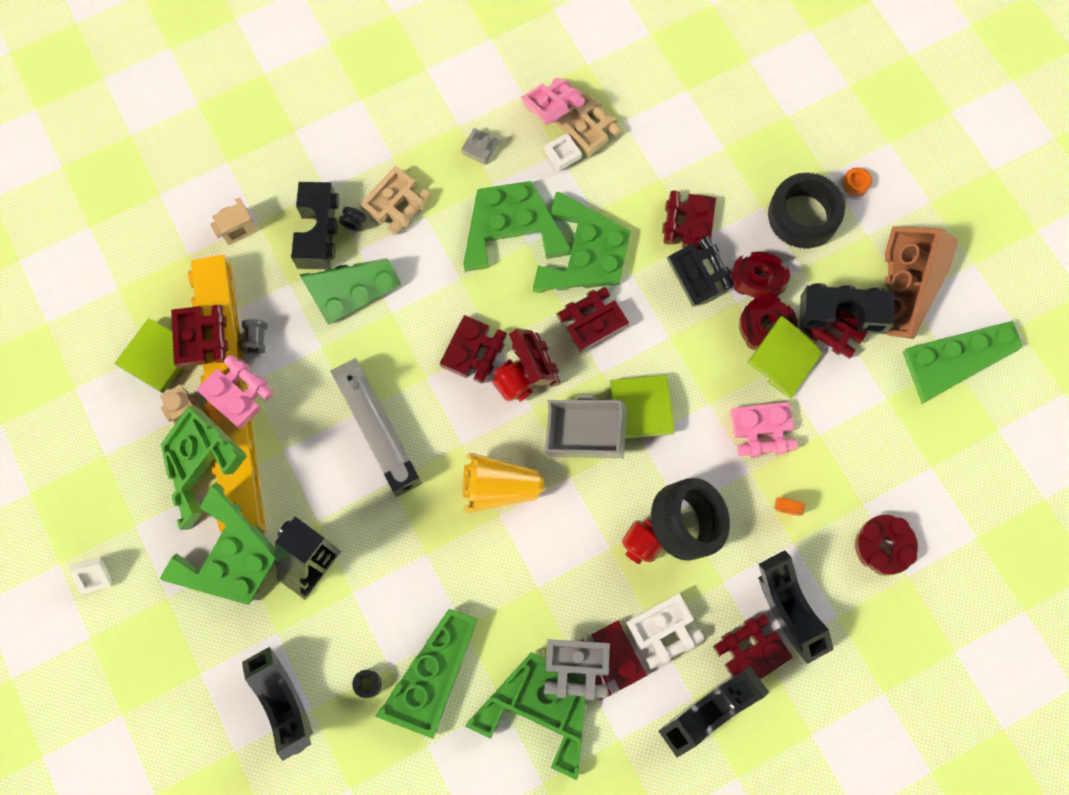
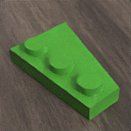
(349, 288)

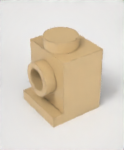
(233, 223)
(176, 402)

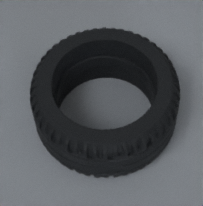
(817, 188)
(710, 511)

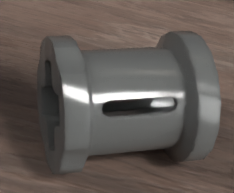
(253, 336)

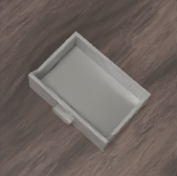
(586, 428)

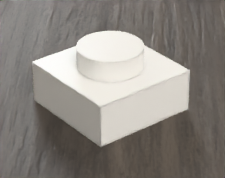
(563, 152)
(90, 575)

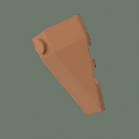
(916, 269)

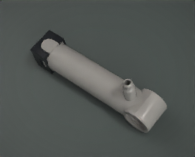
(376, 427)

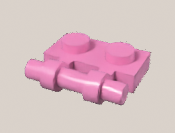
(552, 101)
(228, 398)
(763, 420)

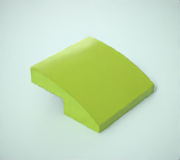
(150, 356)
(785, 357)
(647, 405)

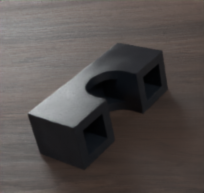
(315, 247)
(871, 307)

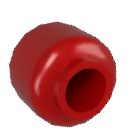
(511, 381)
(641, 542)

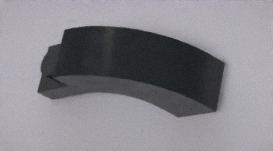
(791, 608)
(280, 701)
(712, 710)

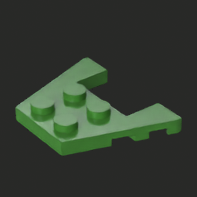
(510, 213)
(596, 250)
(187, 454)
(236, 561)
(525, 696)

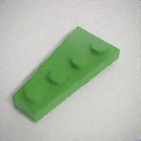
(951, 360)
(427, 685)

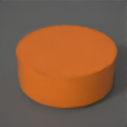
(857, 181)
(789, 506)

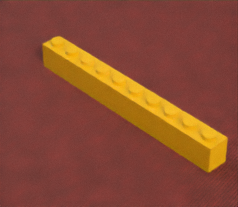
(215, 286)

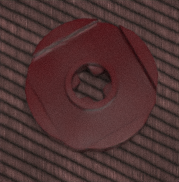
(748, 282)
(754, 315)
(877, 559)

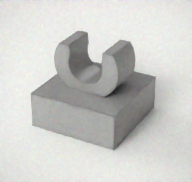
(479, 146)

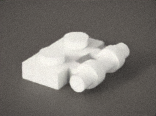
(659, 622)

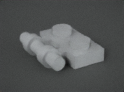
(577, 658)

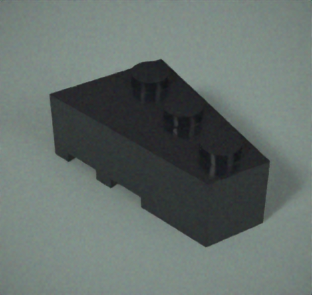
(302, 556)

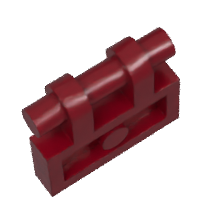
(698, 219)
(847, 325)
(595, 326)
(189, 335)
(465, 345)
(534, 357)
(763, 656)
(623, 661)

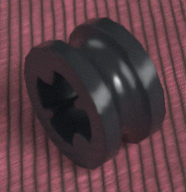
(352, 219)
(357, 683)

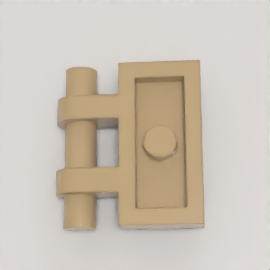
(583, 130)
(389, 195)

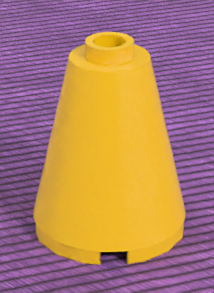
(498, 484)

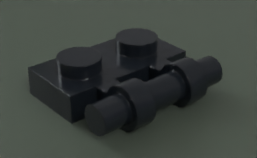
(693, 274)

